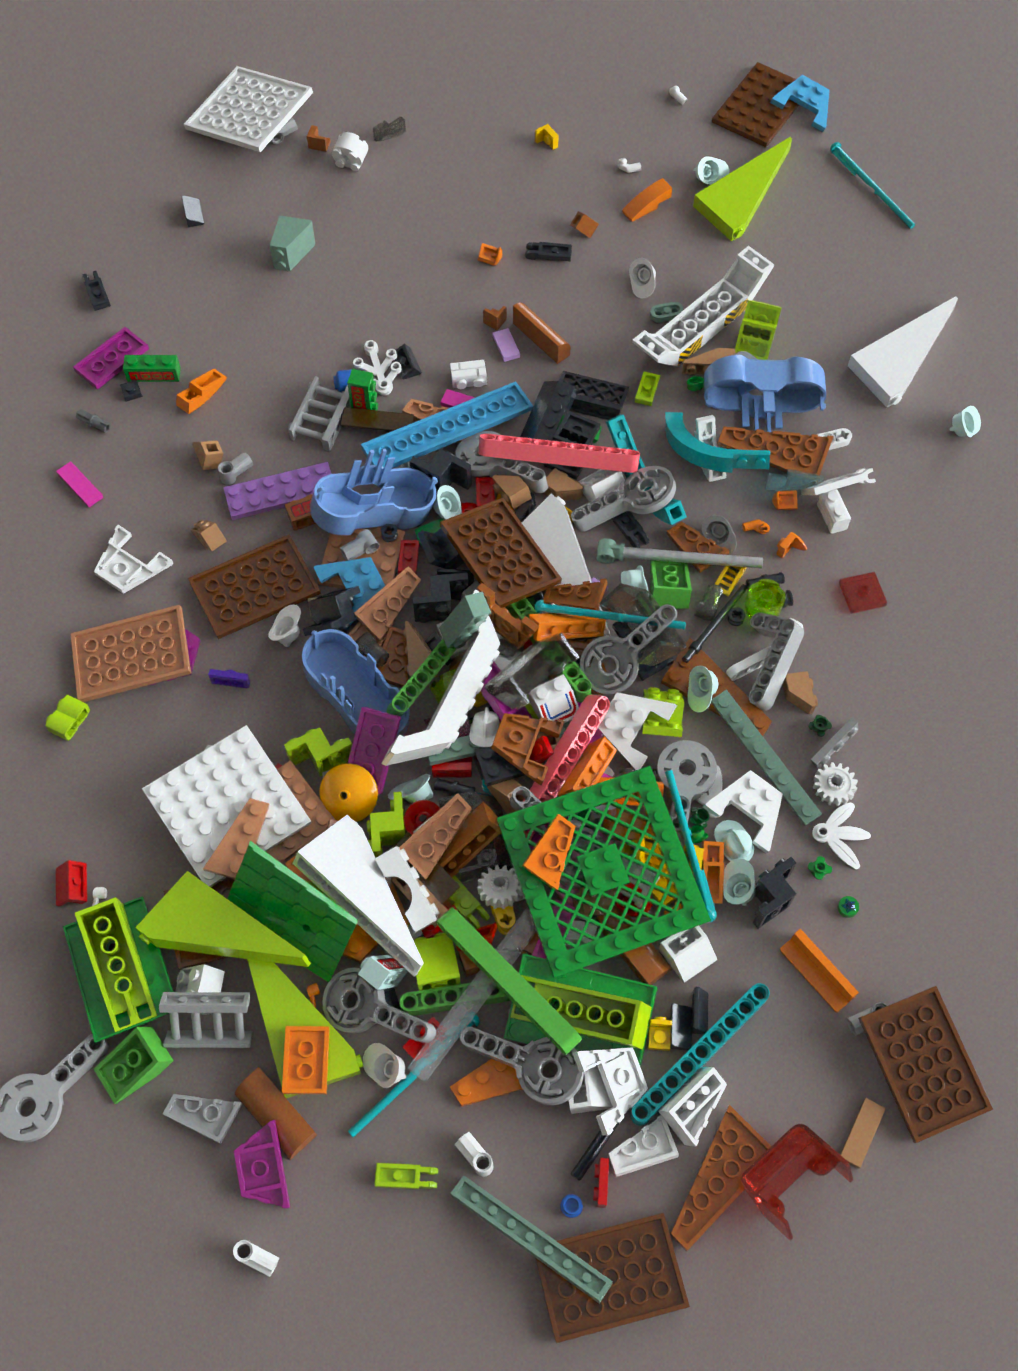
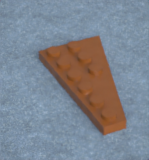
(786, 449)
(678, 678)
(719, 1177)

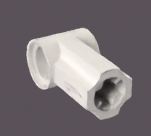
(474, 1153)
(257, 1259)

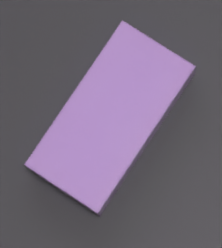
(506, 345)

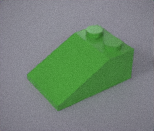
(670, 583)
(133, 1063)

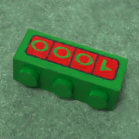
(152, 368)
(362, 390)

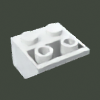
(688, 952)
(200, 979)
(591, 1095)

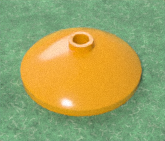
(357, 784)

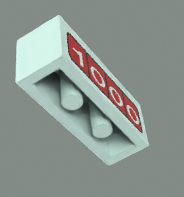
(382, 971)

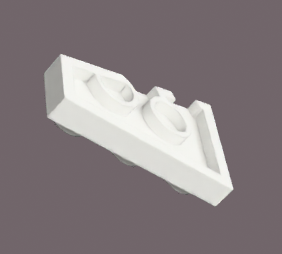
(646, 1148)

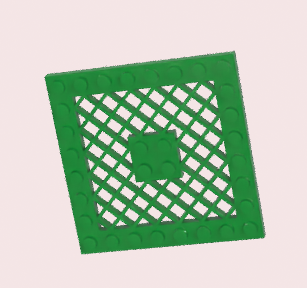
(605, 871)

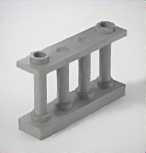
(333, 424)
(206, 1003)

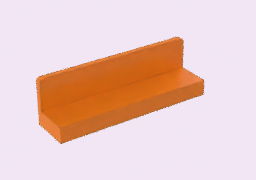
(570, 625)
(589, 766)
(819, 971)

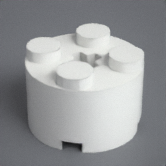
(349, 151)

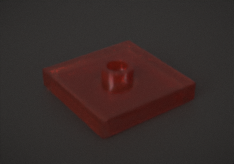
(862, 592)

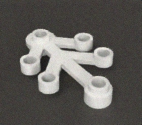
(378, 370)

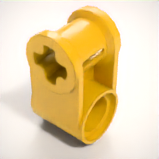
(504, 915)

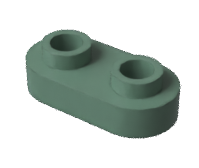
(664, 312)

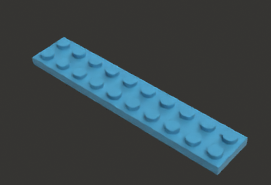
(450, 425)

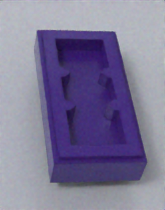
(229, 678)

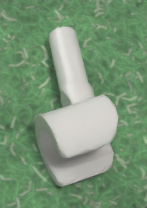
(99, 893)

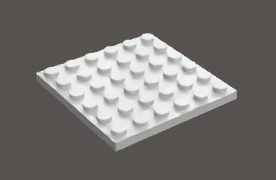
(248, 108)
(211, 790)

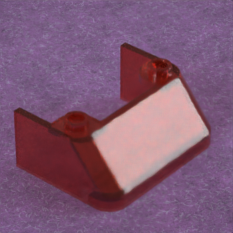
(783, 1165)

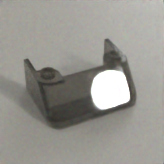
(640, 602)
(530, 669)
(492, 854)

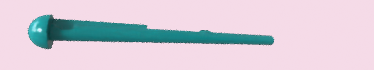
(855, 169)
(540, 607)
(699, 875)
(403, 1084)

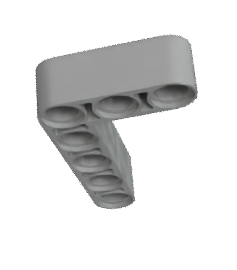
(786, 641)

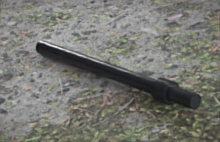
(696, 646)

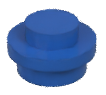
(571, 1206)

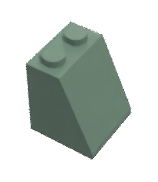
(291, 242)

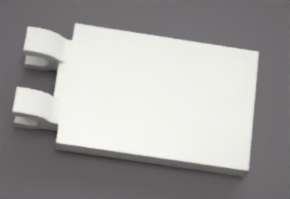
(859, 476)

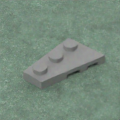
(835, 743)
(205, 1116)

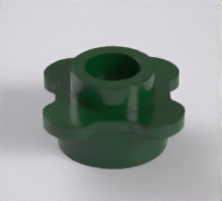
(819, 719)
(699, 816)

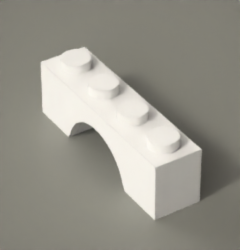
(421, 912)

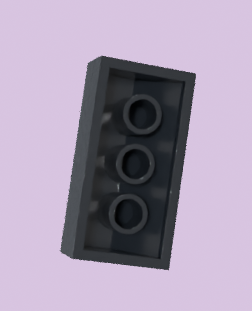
(549, 410)

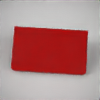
(453, 769)
(71, 883)

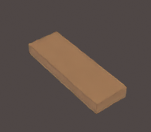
(862, 1132)

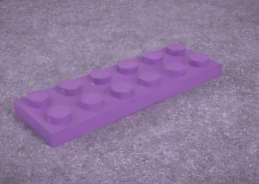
(273, 491)

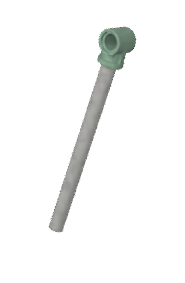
(609, 551)

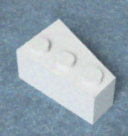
(692, 1105)

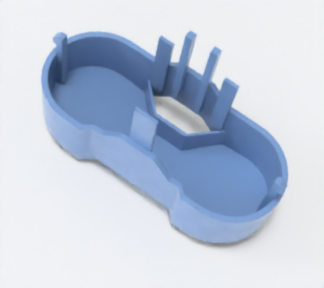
(786, 384)
(402, 501)
(339, 669)

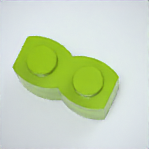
(67, 717)

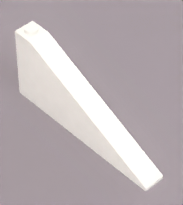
(894, 359)
(556, 538)
(347, 872)

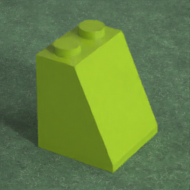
(439, 961)

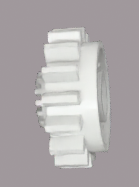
(838, 775)
(499, 887)

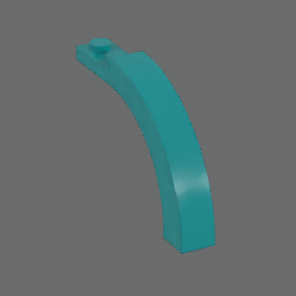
(623, 439)
(710, 456)

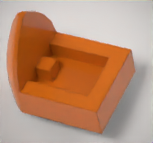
(489, 254)
(785, 500)
(787, 543)

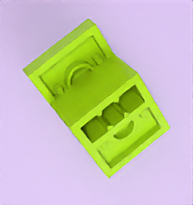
(758, 329)
(658, 725)
(317, 748)
(386, 827)

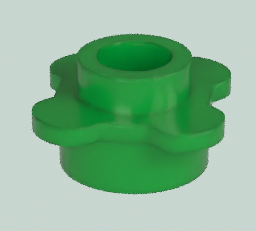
(698, 834)
(820, 862)

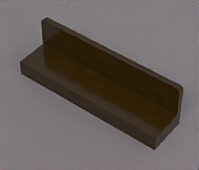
(375, 419)
(438, 881)

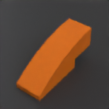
(647, 200)
(200, 390)
(714, 868)

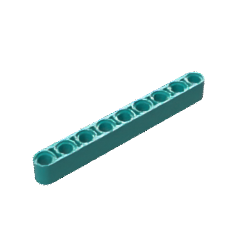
(707, 1045)

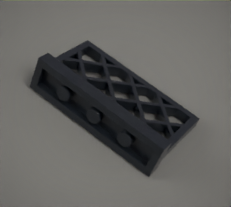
(595, 407)

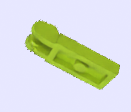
(467, 904)
(403, 1176)

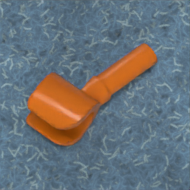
(313, 990)

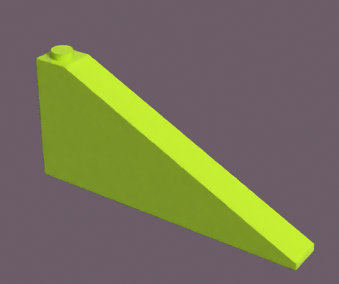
(735, 198)
(204, 921)
(285, 1006)

